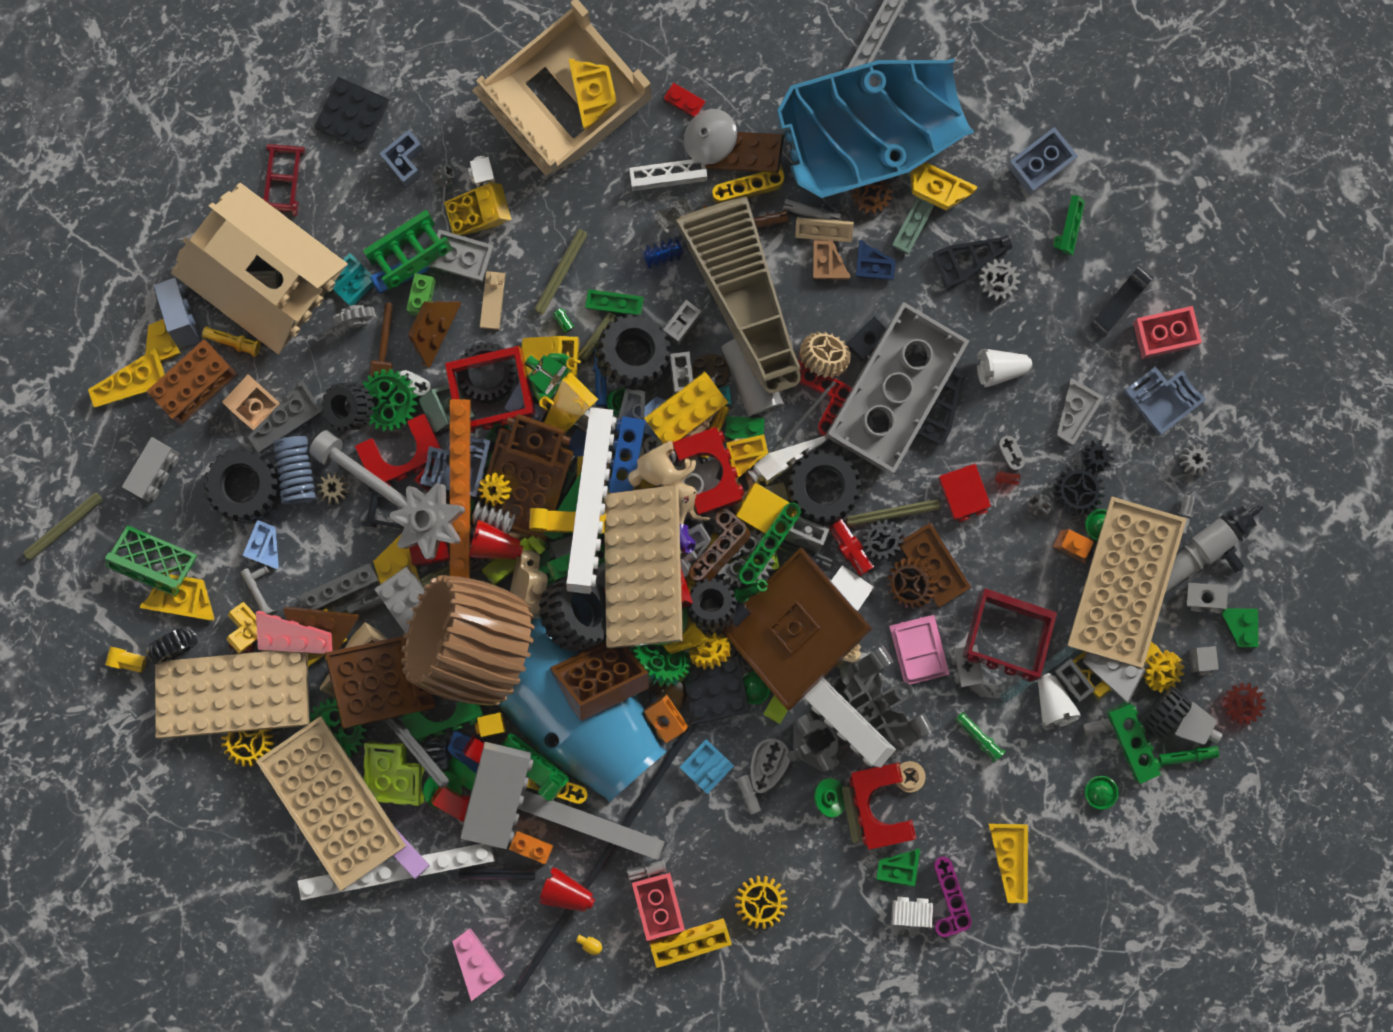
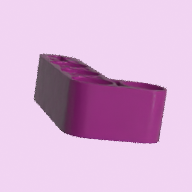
(948, 894)

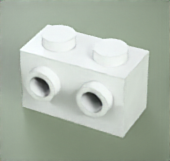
(481, 171)

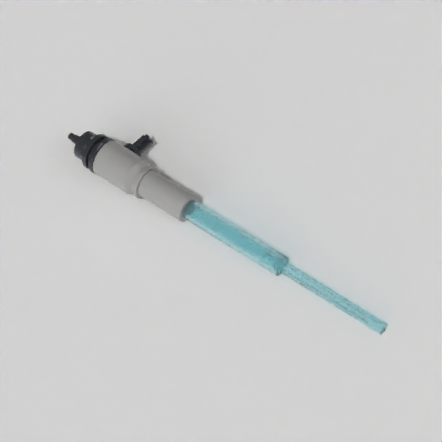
(1206, 547)

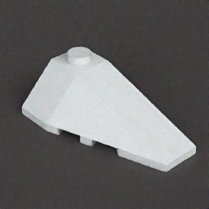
(780, 461)

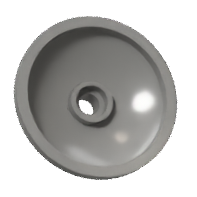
(717, 141)

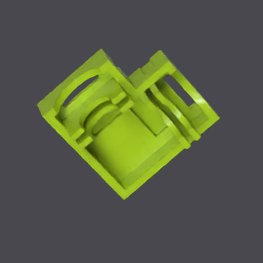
(390, 776)

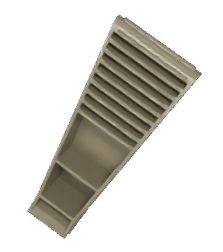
(737, 274)

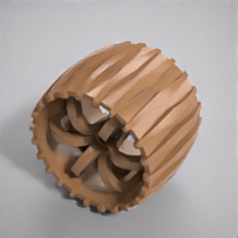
(467, 640)

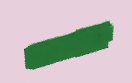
(462, 772)

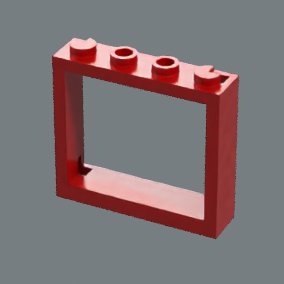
(486, 359)

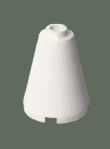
(1001, 366)
(1055, 703)

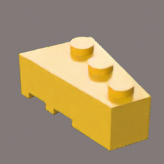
(569, 403)

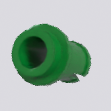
(563, 320)

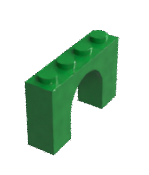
(421, 727)

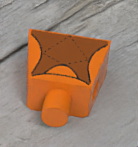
(1074, 545)

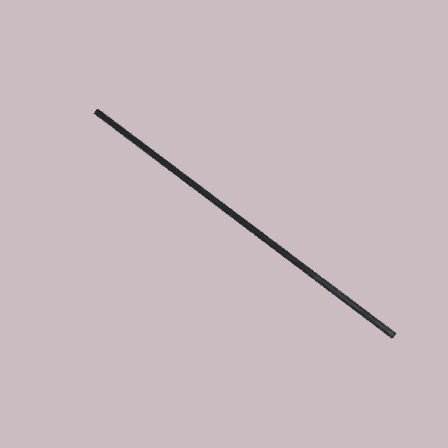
(607, 853)

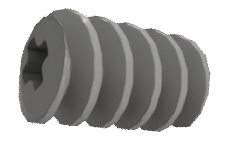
(491, 517)

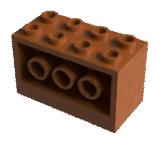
(192, 382)

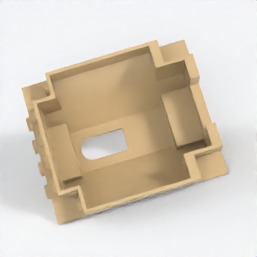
(227, 244)

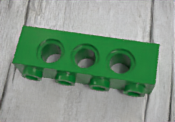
(1117, 717)

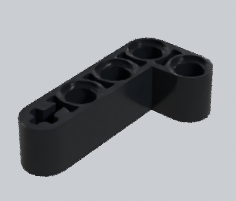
(1122, 300)

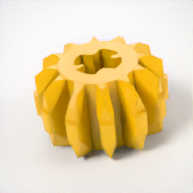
(501, 489)

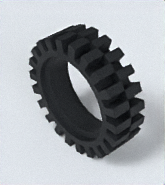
(489, 394)

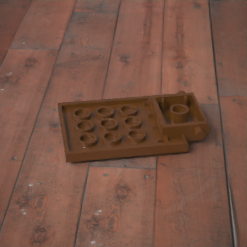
(533, 465)
(372, 683)

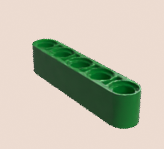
(760, 548)

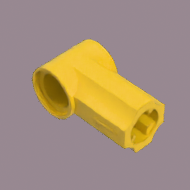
(122, 659)

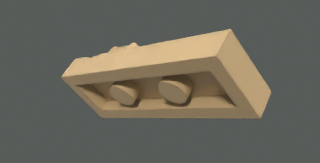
(824, 229)
(492, 300)

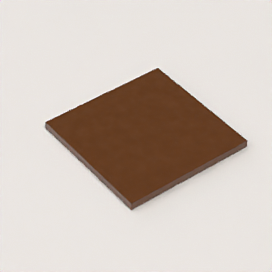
(797, 629)

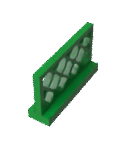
(147, 575)

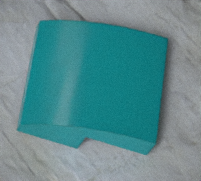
(353, 281)

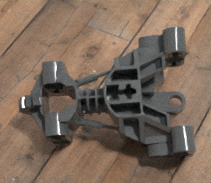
(866, 697)

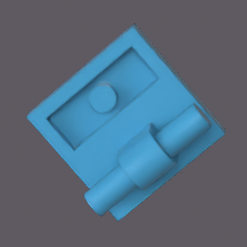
(706, 766)

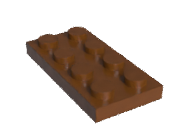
(753, 153)
(928, 546)

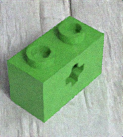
(421, 291)

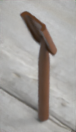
(382, 364)

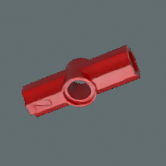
(850, 547)

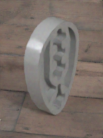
(759, 757)

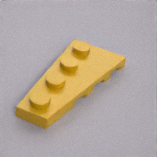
(129, 380)
(1012, 856)

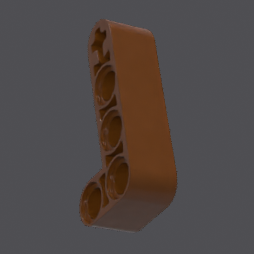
(716, 549)

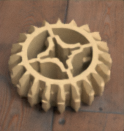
(825, 354)

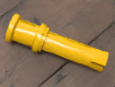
(239, 343)

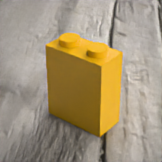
(761, 508)

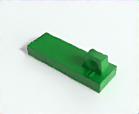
(1067, 241)
(614, 302)

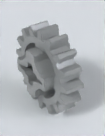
(994, 274)
(354, 316)

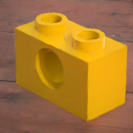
(491, 725)

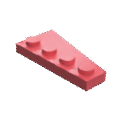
(289, 636)

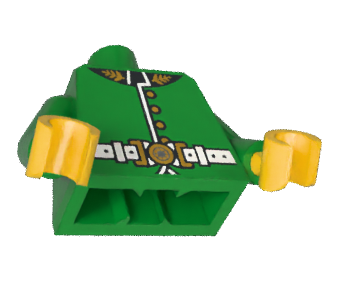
(548, 374)

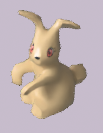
(658, 470)

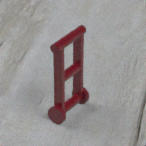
(294, 205)

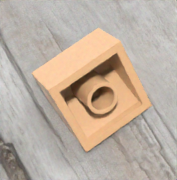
(250, 402)

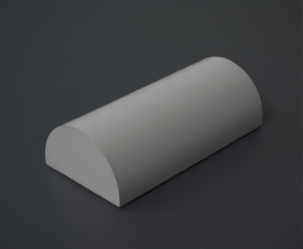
(753, 395)

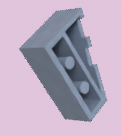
(177, 313)

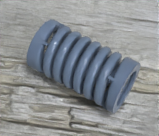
(288, 492)

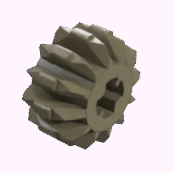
(326, 488)

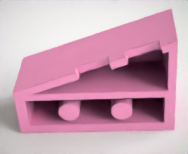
(476, 964)

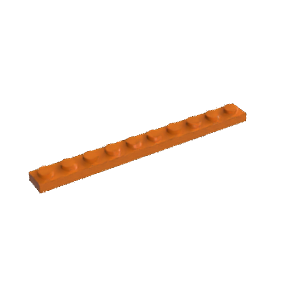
(460, 484)

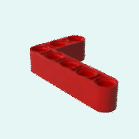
(833, 394)

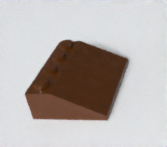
(599, 679)

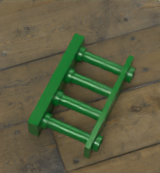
(400, 236)

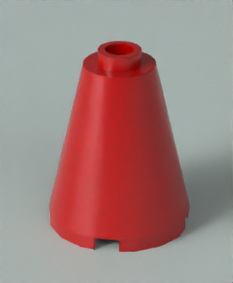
(493, 543)
(565, 893)

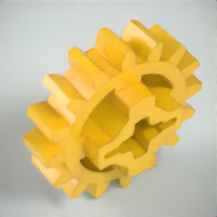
(711, 652)
(1157, 677)

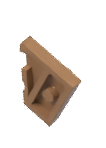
(827, 262)

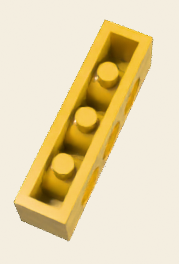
(690, 943)

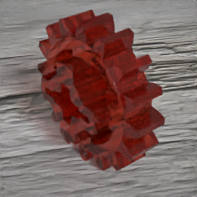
(1251, 708)

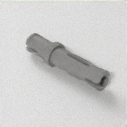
(809, 211)

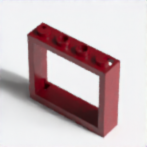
(1020, 607)

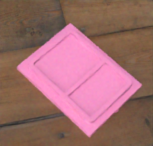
(919, 650)

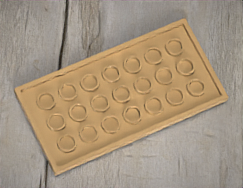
(643, 567)
(1126, 582)
(231, 693)
(331, 803)

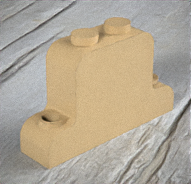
(528, 581)

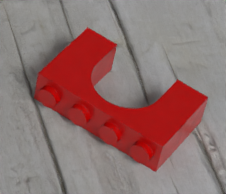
(710, 444)
(388, 473)
(449, 800)
(878, 833)

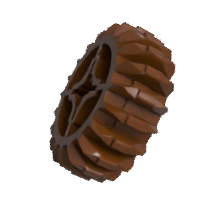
(907, 577)

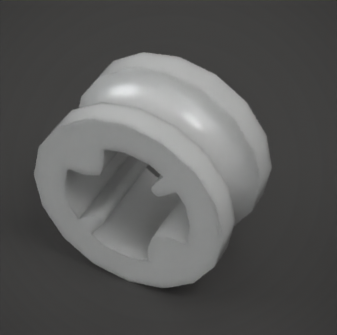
(755, 475)

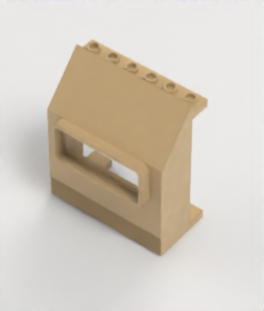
(528, 118)

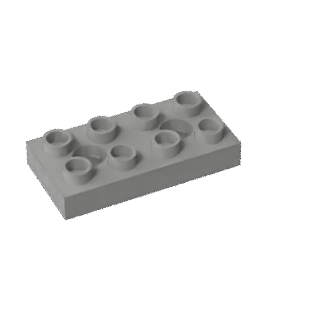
(897, 388)

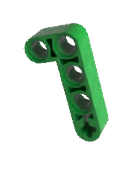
(542, 772)

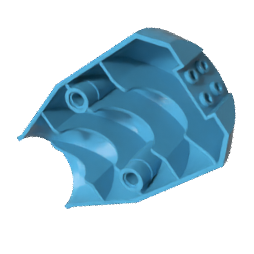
(847, 128)
(599, 751)

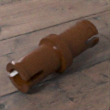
(771, 219)

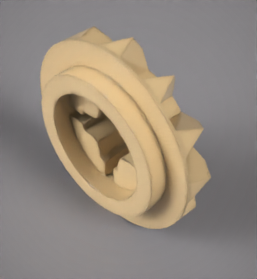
(919, 776)

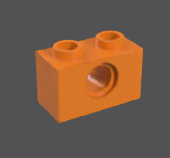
(665, 708)
(531, 847)

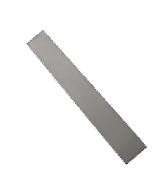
(591, 825)

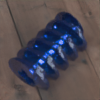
(661, 253)

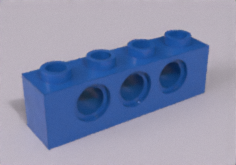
(625, 425)

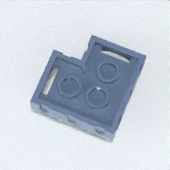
(1163, 401)
(441, 467)

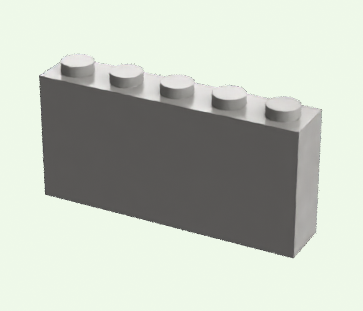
(496, 795)

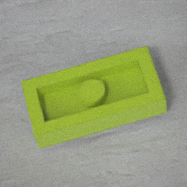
(538, 544)

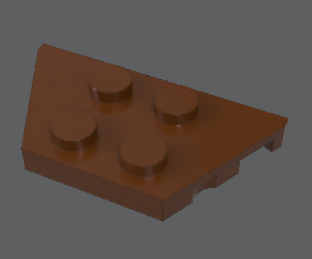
(431, 328)
(334, 622)

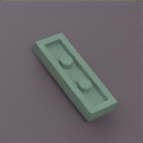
(913, 225)

